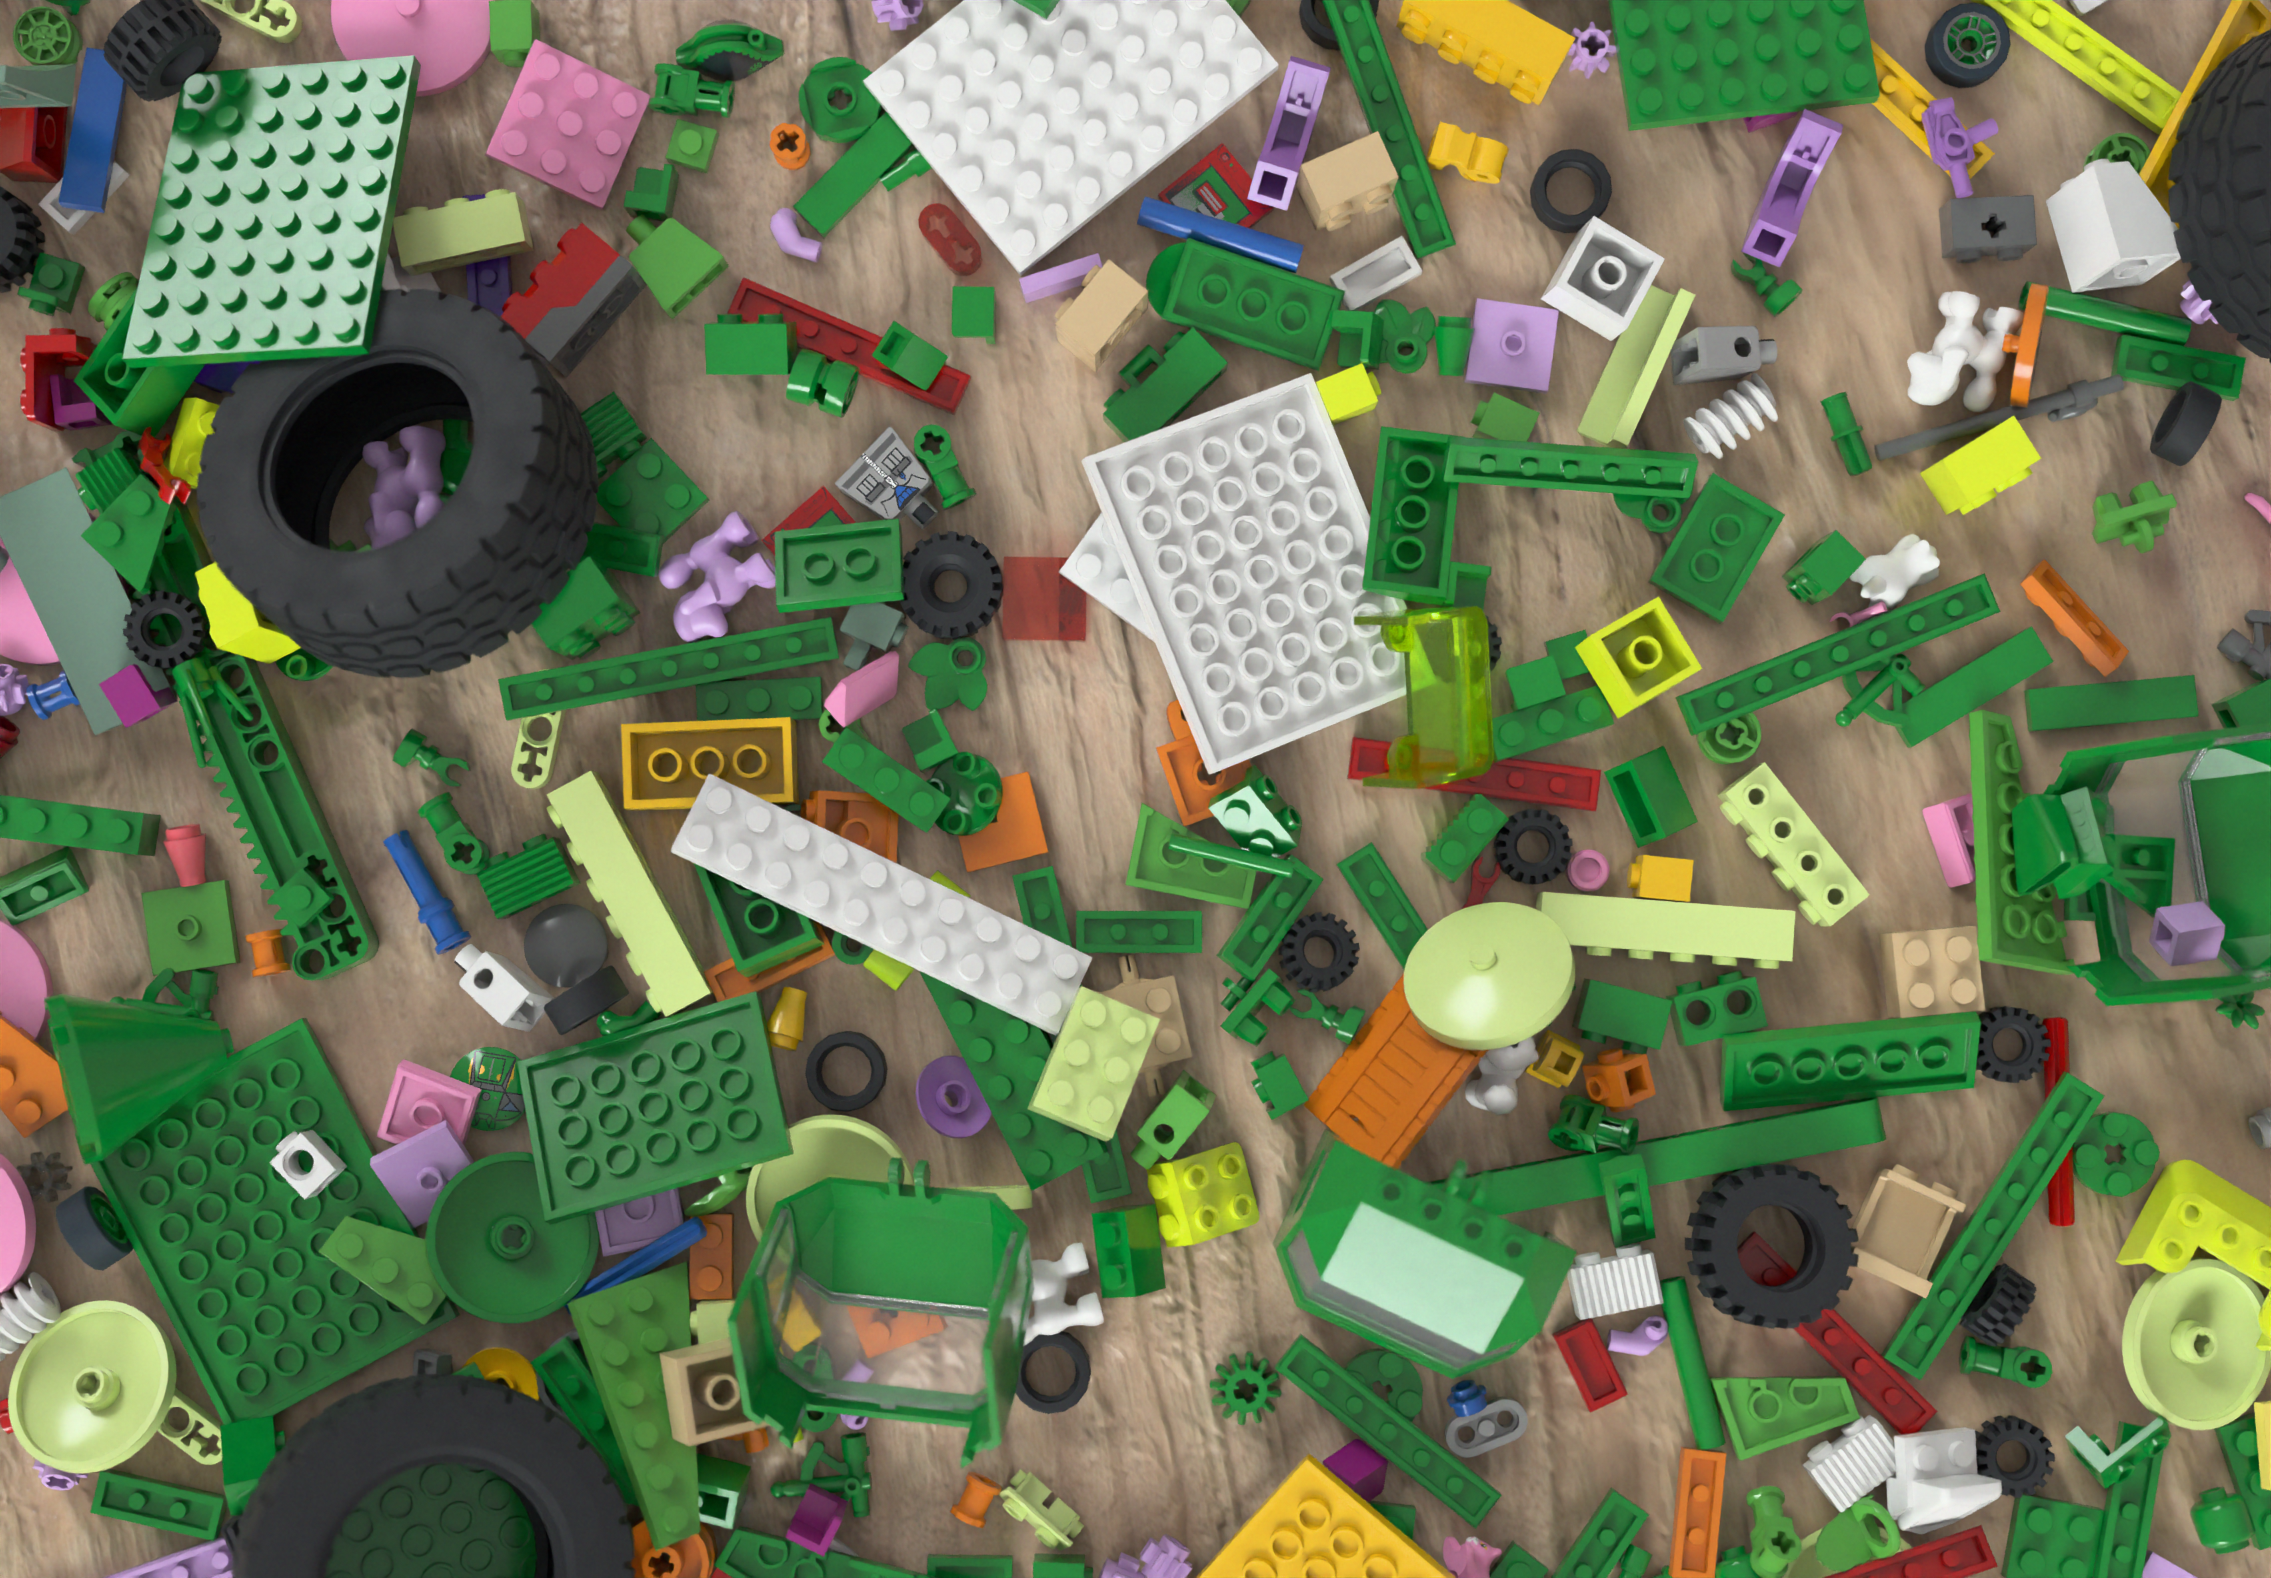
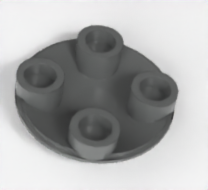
(565, 945)

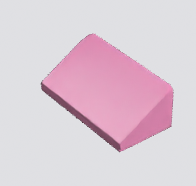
(864, 690)
(1953, 838)

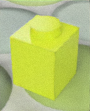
(1349, 393)

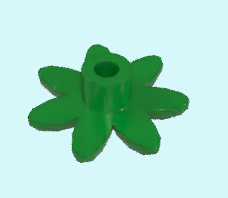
(2240, 1008)

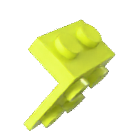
(1203, 1195)

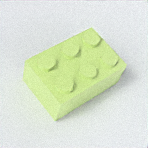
(1093, 1064)

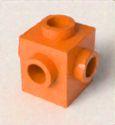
(1618, 1079)

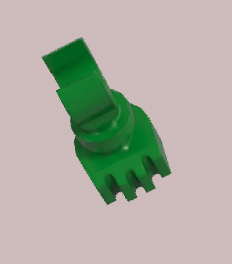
(1778, 296)
(414, 748)
(1345, 1024)

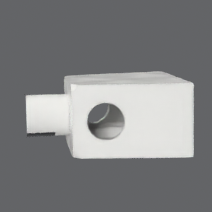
(502, 988)

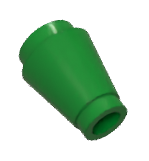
(1453, 344)

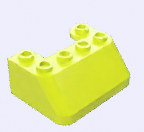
(2206, 1211)

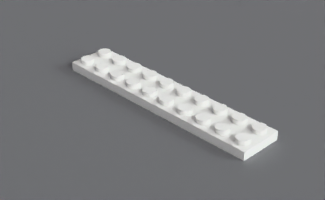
(881, 904)

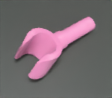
(1860, 616)

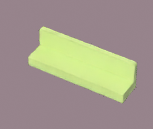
(1634, 368)

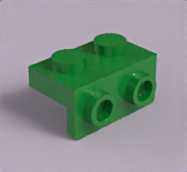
(1258, 815)

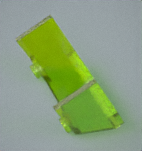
(1444, 692)

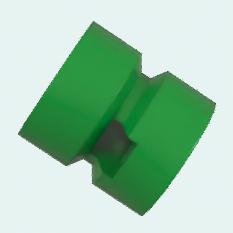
(822, 382)

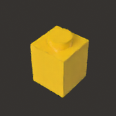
(1660, 878)

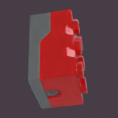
(573, 299)

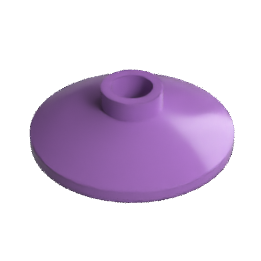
(951, 1078)

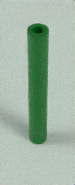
(1231, 855)

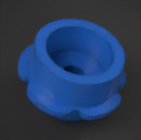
(1467, 1398)

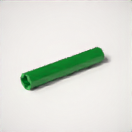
(2113, 315)
(1691, 1364)

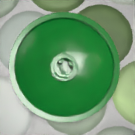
(497, 1250)

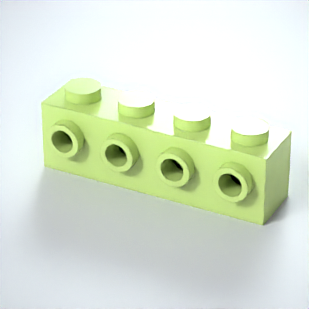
(1792, 846)

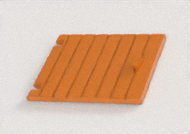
(1391, 1081)

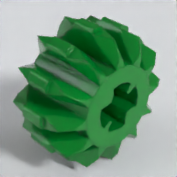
(1238, 1401)

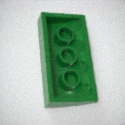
(1410, 518)

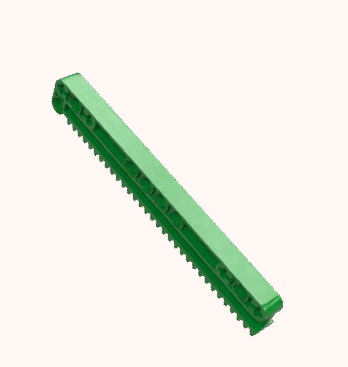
(274, 798)

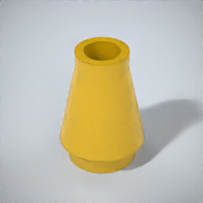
(787, 1019)

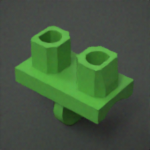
(2135, 523)

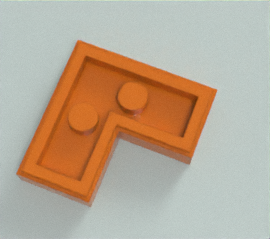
(1015, 834)

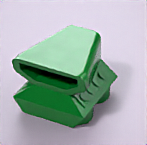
(2061, 843)

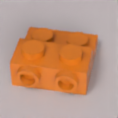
(855, 818)

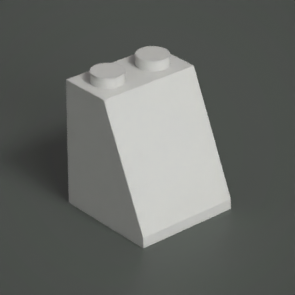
(2111, 228)

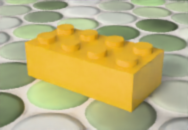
(1493, 39)
(671, 760)

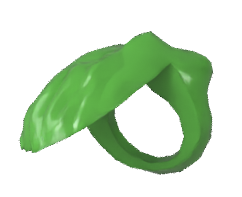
(732, 1185)
(1856, 1537)

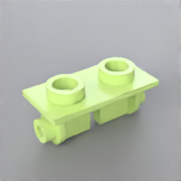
(1051, 1523)

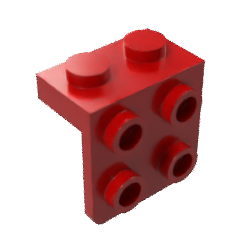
(45, 357)

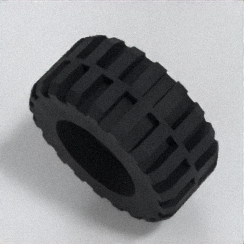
(1825, 1249)

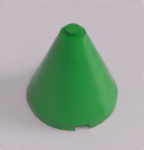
(127, 1065)

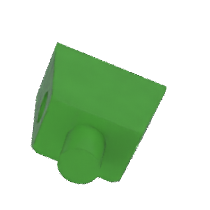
(673, 262)
(1183, 1110)

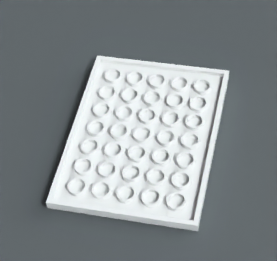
(1063, 112)
(1251, 570)

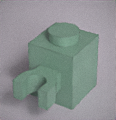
(874, 627)

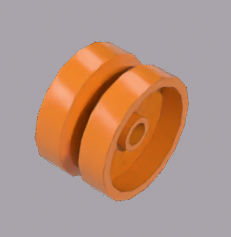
(689, 1557)

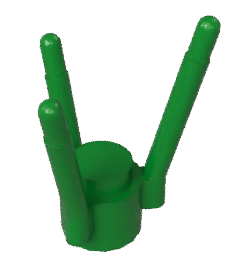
(193, 684)

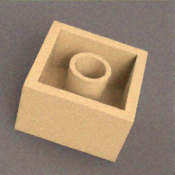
(1347, 182)
(1100, 314)
(1931, 971)
(704, 1393)

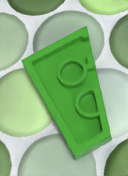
(1183, 874)
(387, 1263)
(1780, 1410)

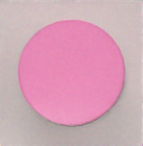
(1587, 870)

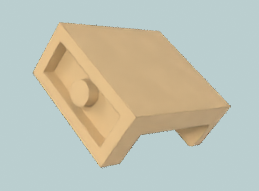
(1903, 1227)

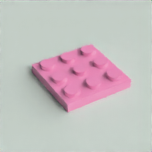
(567, 125)

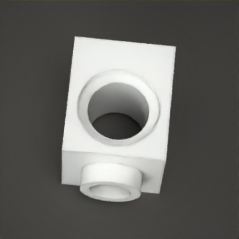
(325, 1168)

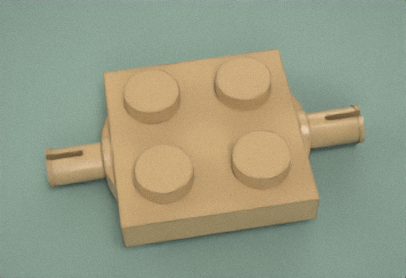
(1161, 1000)

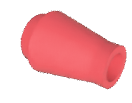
(187, 852)

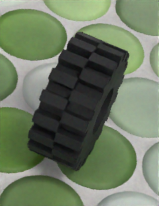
(957, 554)

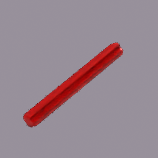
(2062, 1183)

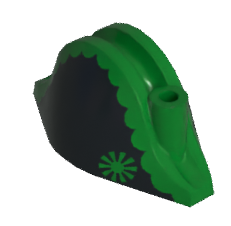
(729, 50)

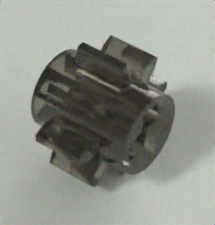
(57, 1176)

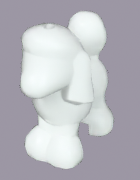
(1961, 343)
(1500, 1069)
(1050, 1288)

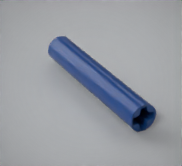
(1220, 234)

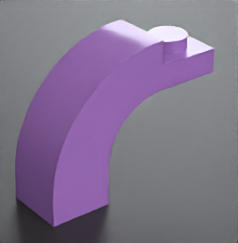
(1289, 133)
(1789, 187)

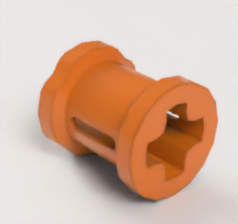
(785, 157)
(268, 953)
(976, 1499)

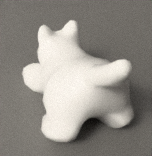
(1892, 575)

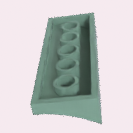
(37, 86)
(71, 590)

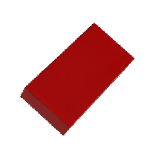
(1590, 1364)

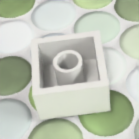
(1603, 278)

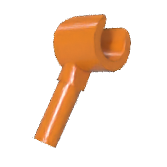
(753, 1440)

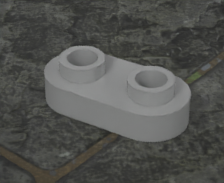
(1486, 1430)

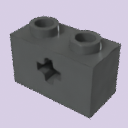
(2008, 216)

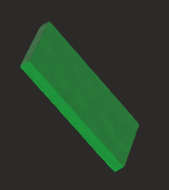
(1252, 304)

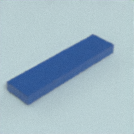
(93, 135)

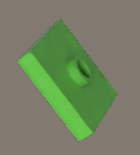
(191, 927)

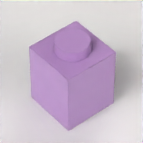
(2187, 933)

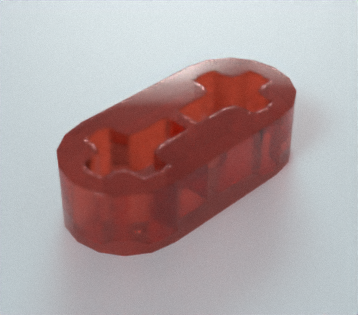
(942, 245)

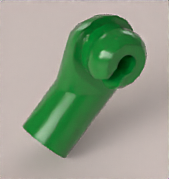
(611, 1023)

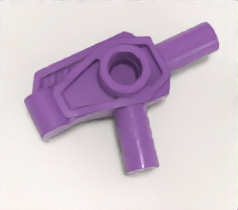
(1951, 143)

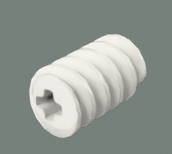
(1732, 416)
(26, 1313)

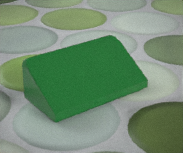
(41, 886)

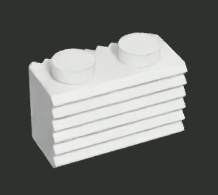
(1614, 1282)
(1852, 1462)

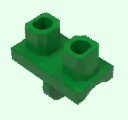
(1242, 1019)

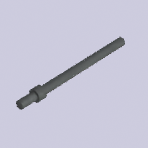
(2076, 394)

